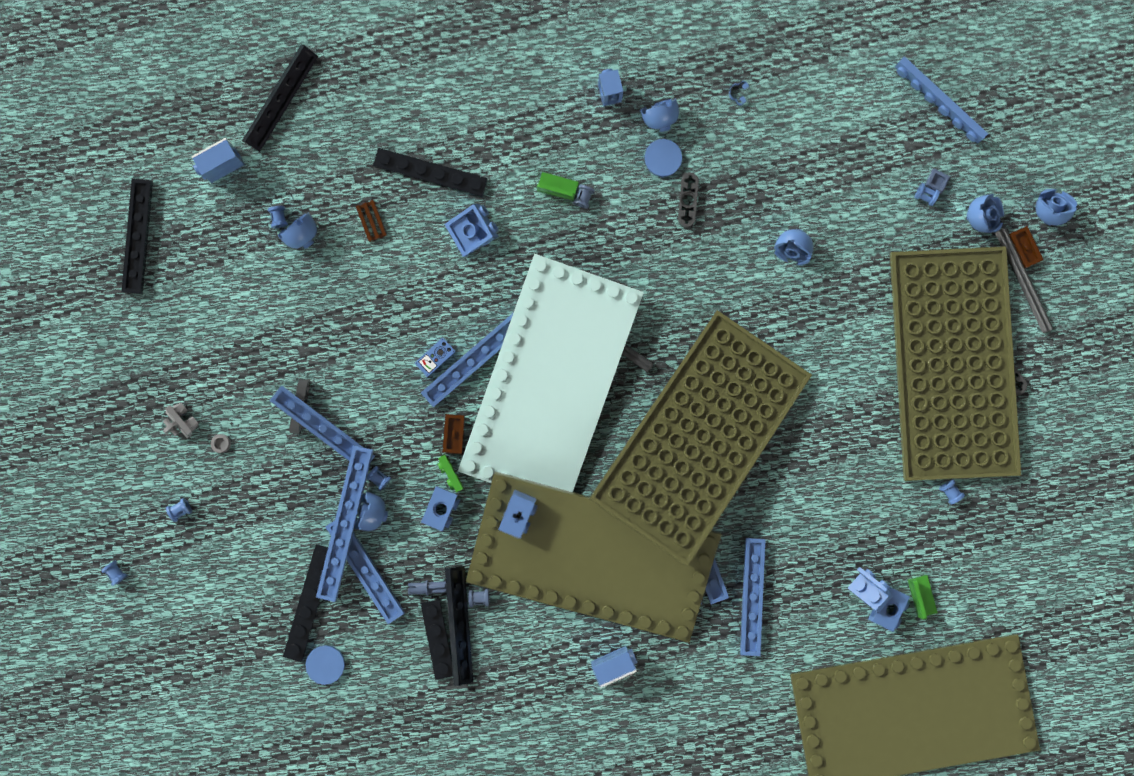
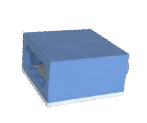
(217, 161)
(614, 666)

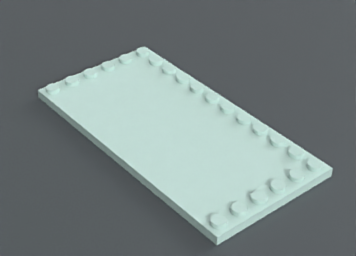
(551, 376)

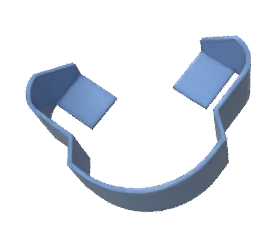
(742, 99)

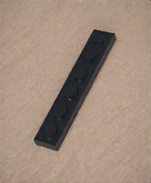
(280, 98)
(430, 172)
(137, 236)
(306, 607)
(459, 625)

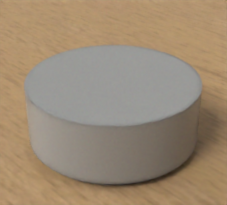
(220, 443)

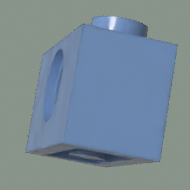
(610, 87)
(432, 517)
(892, 620)

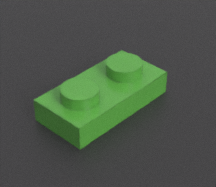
(446, 466)

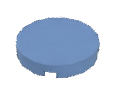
(663, 157)
(325, 664)

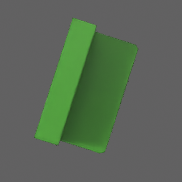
(557, 186)
(922, 596)

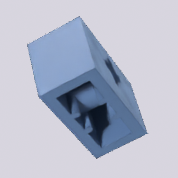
(510, 523)

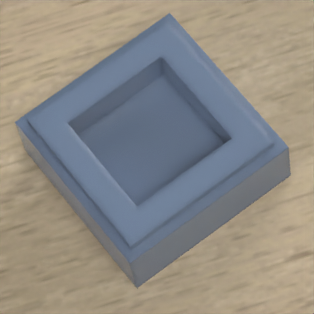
(937, 180)

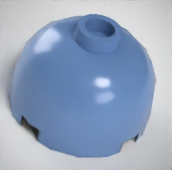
(661, 115)
(1055, 207)
(985, 214)
(299, 232)
(798, 246)
(371, 512)

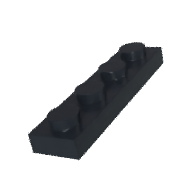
(437, 639)

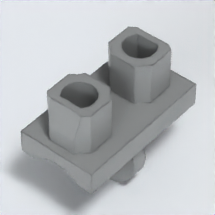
(174, 414)

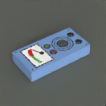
(435, 357)

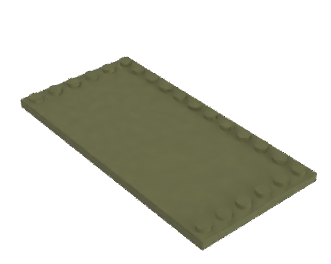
(955, 363)
(700, 438)
(588, 562)
(916, 710)

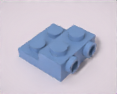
(472, 229)

